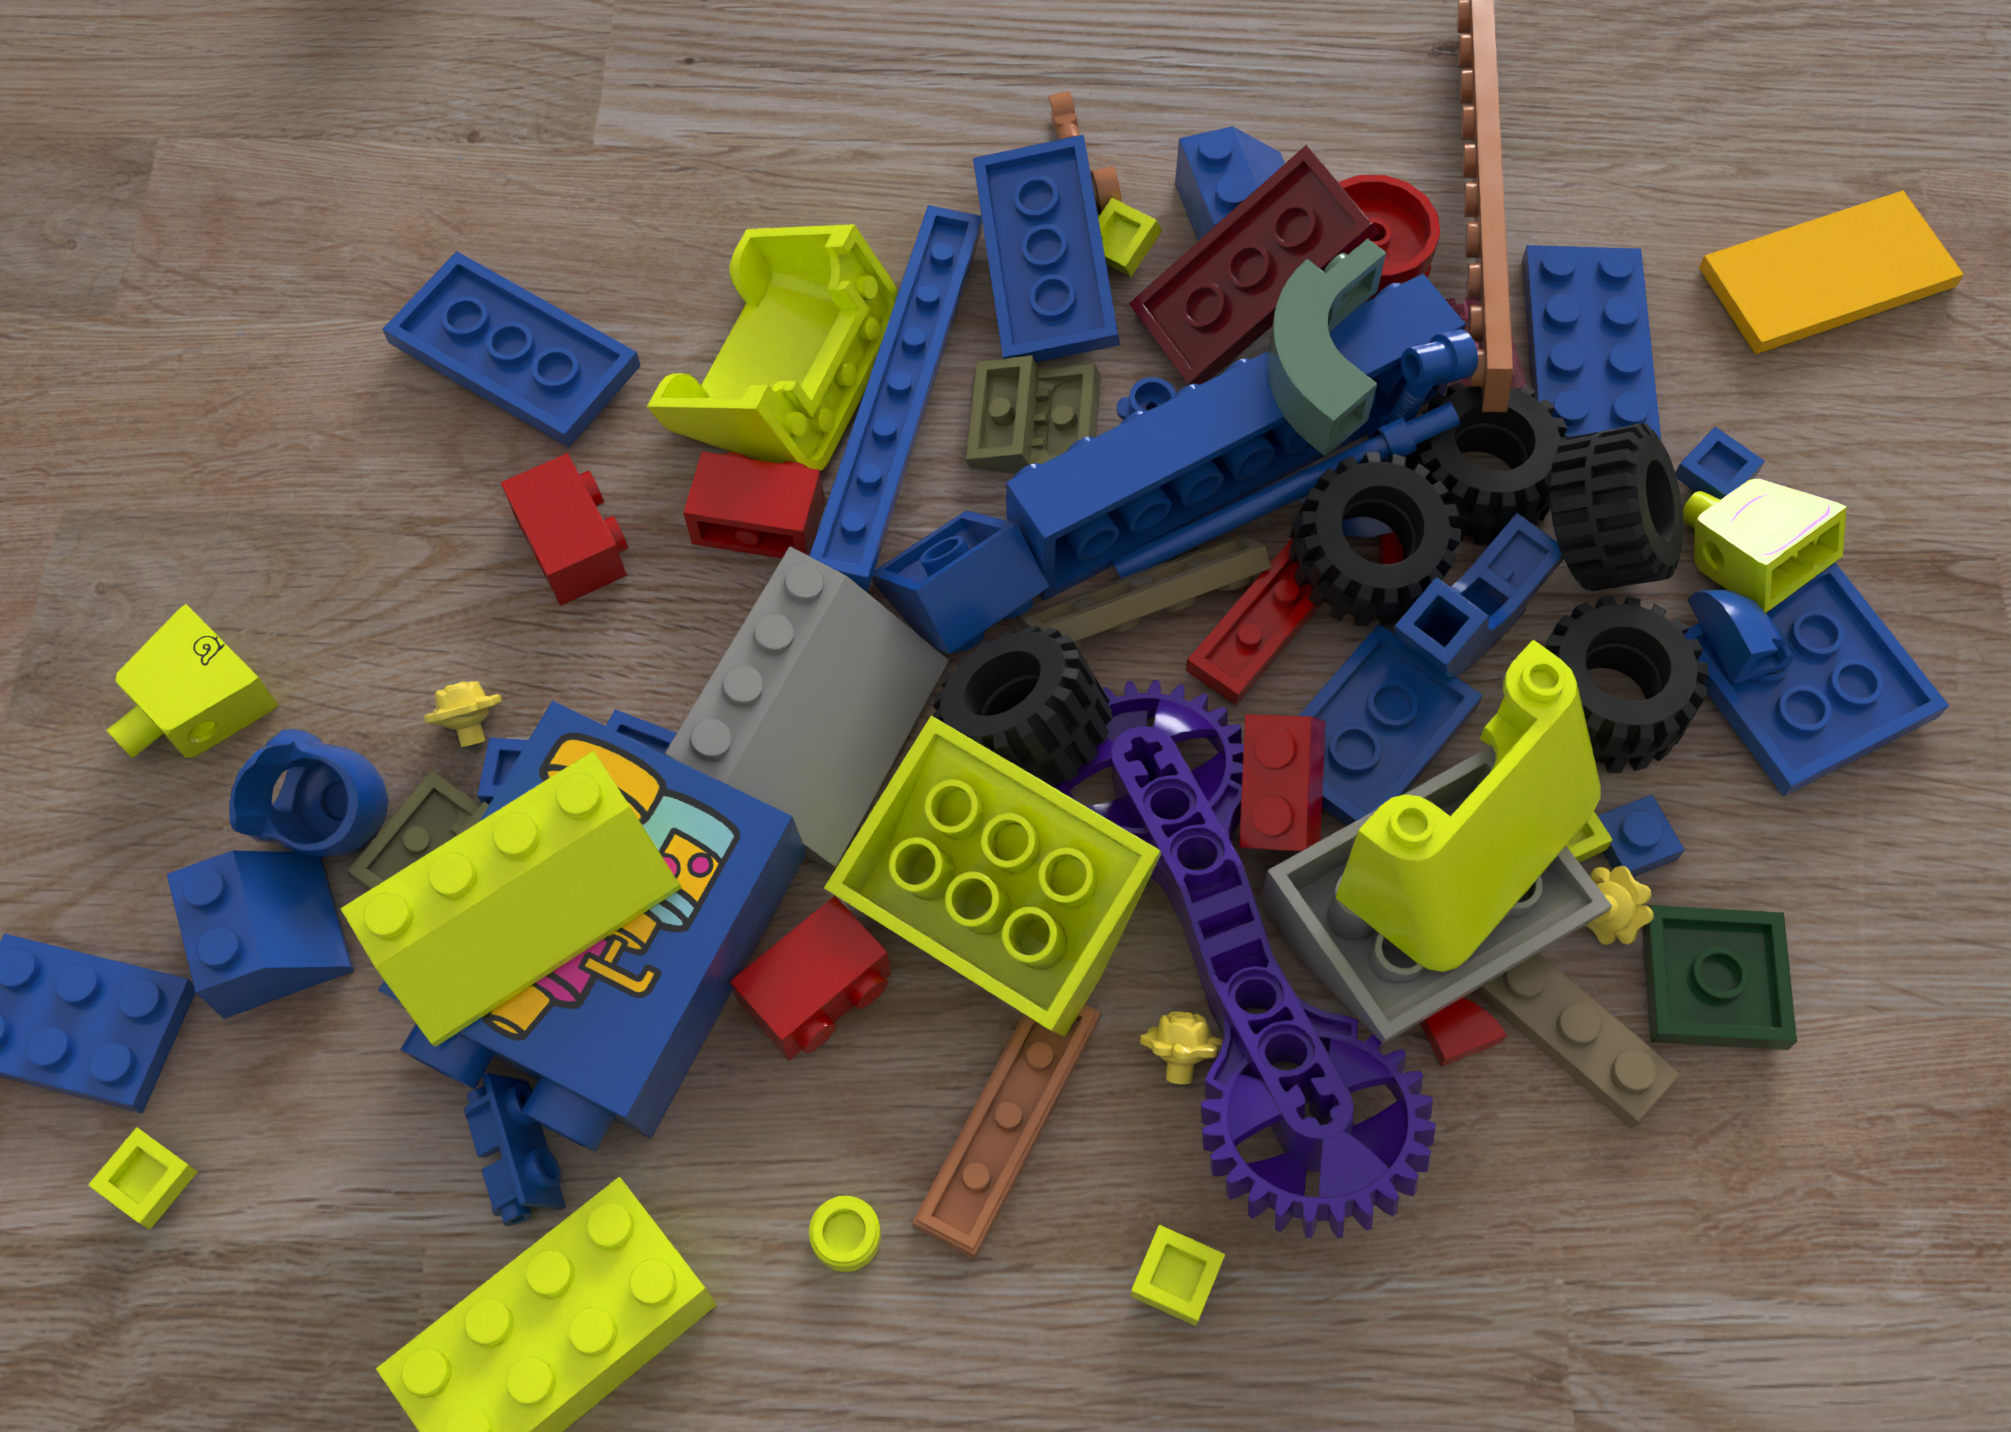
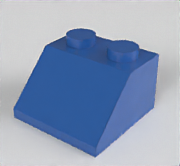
(1220, 172)
(962, 580)
(258, 927)

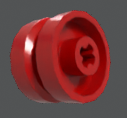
(1405, 224)

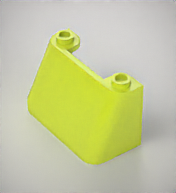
(795, 351)
(1448, 881)

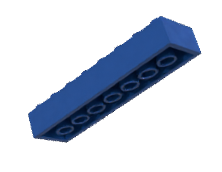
(1203, 446)

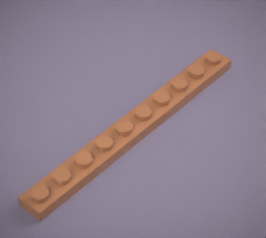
(1484, 200)

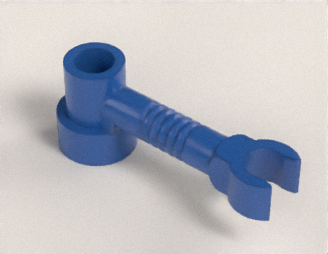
(1444, 359)

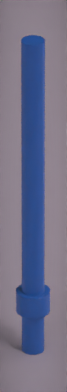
(1394, 438)

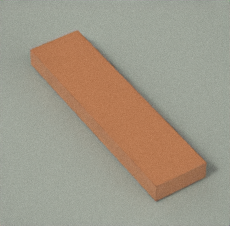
(1002, 1132)

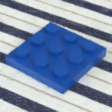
(1838, 698)

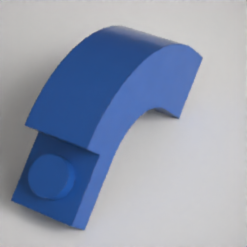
(1464, 621)

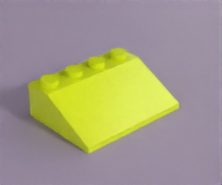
(996, 875)

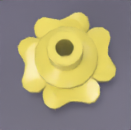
(463, 710)
(1627, 909)
(1181, 1042)

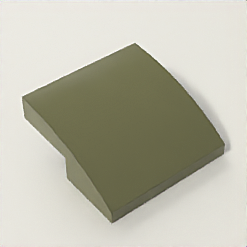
(1029, 412)
(422, 824)

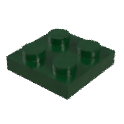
(1718, 978)

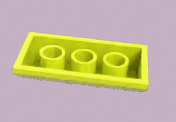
(511, 899)

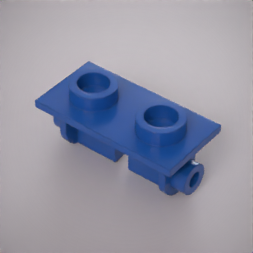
(528, 1170)

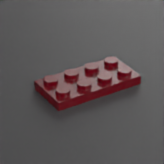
(1230, 281)

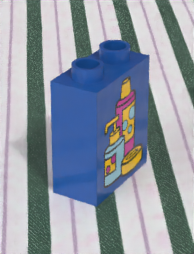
(632, 1012)

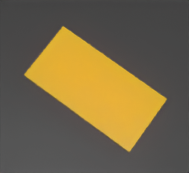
(1830, 271)

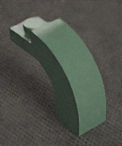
(1308, 376)

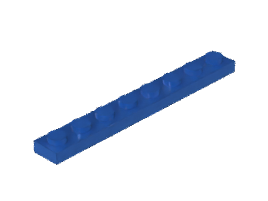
(897, 395)

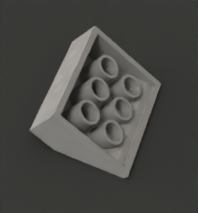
(812, 703)
(1374, 975)

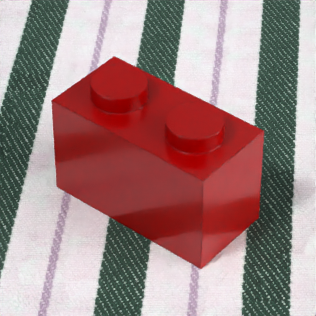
(754, 505)
(565, 528)
(1282, 782)
(813, 979)

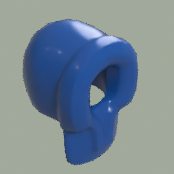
(327, 802)

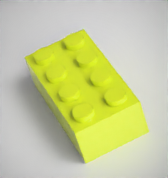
(552, 1326)

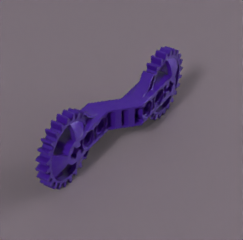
(1238, 971)

